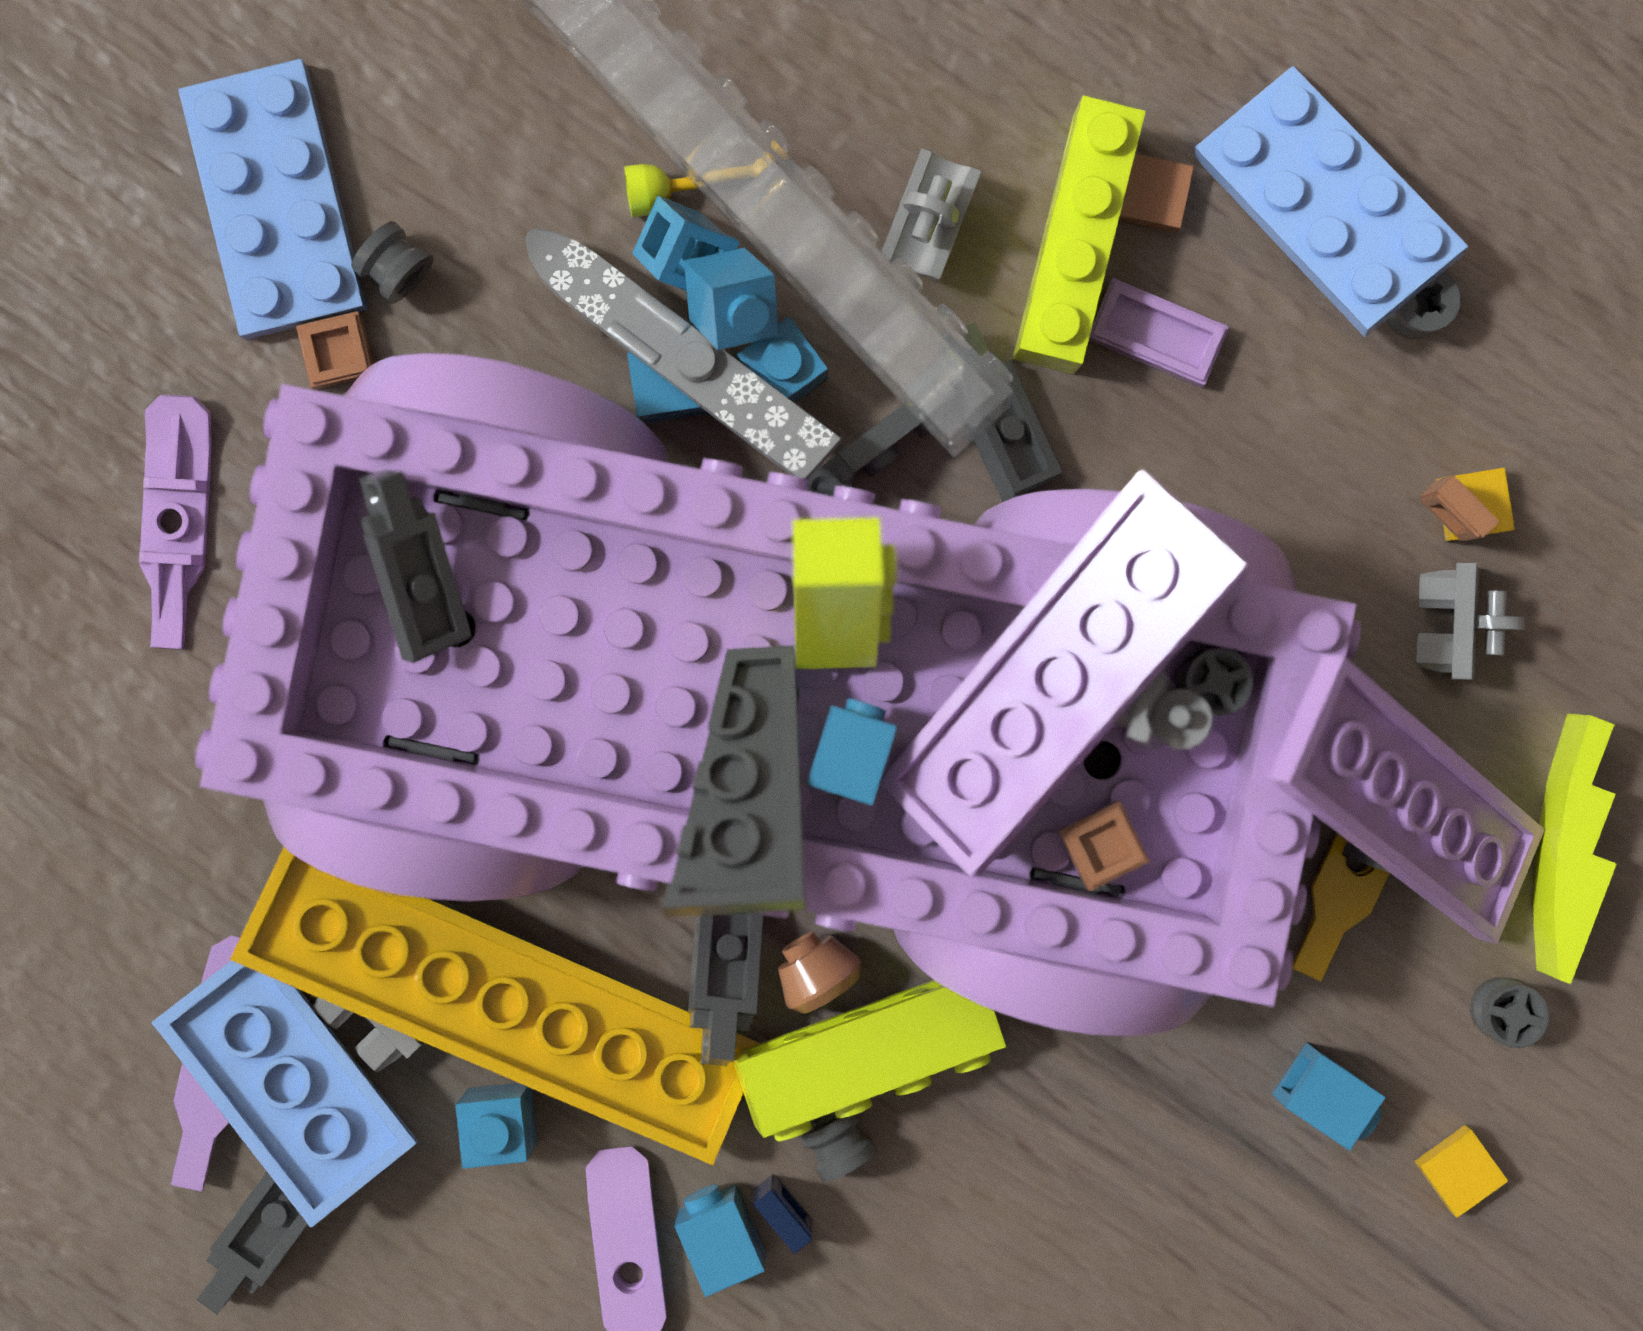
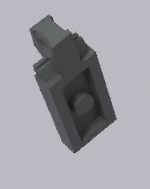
(1015, 443)
(869, 451)
(411, 568)
(724, 981)
(252, 1243)

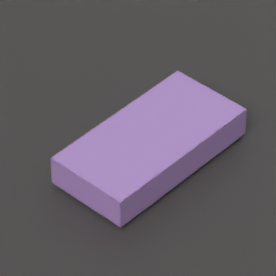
(1157, 333)

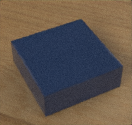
(783, 1213)

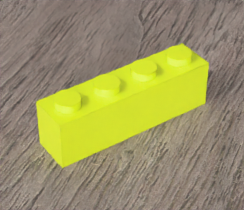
(1079, 235)
(862, 1055)

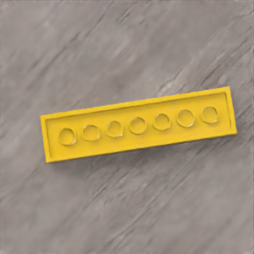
(493, 1003)

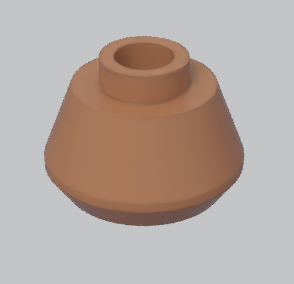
(816, 971)

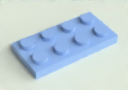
(272, 198)
(1329, 201)
(285, 1086)

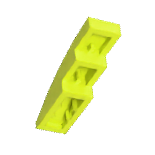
(1566, 873)

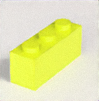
(841, 592)

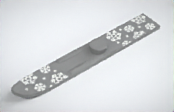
(681, 354)

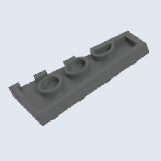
(746, 805)

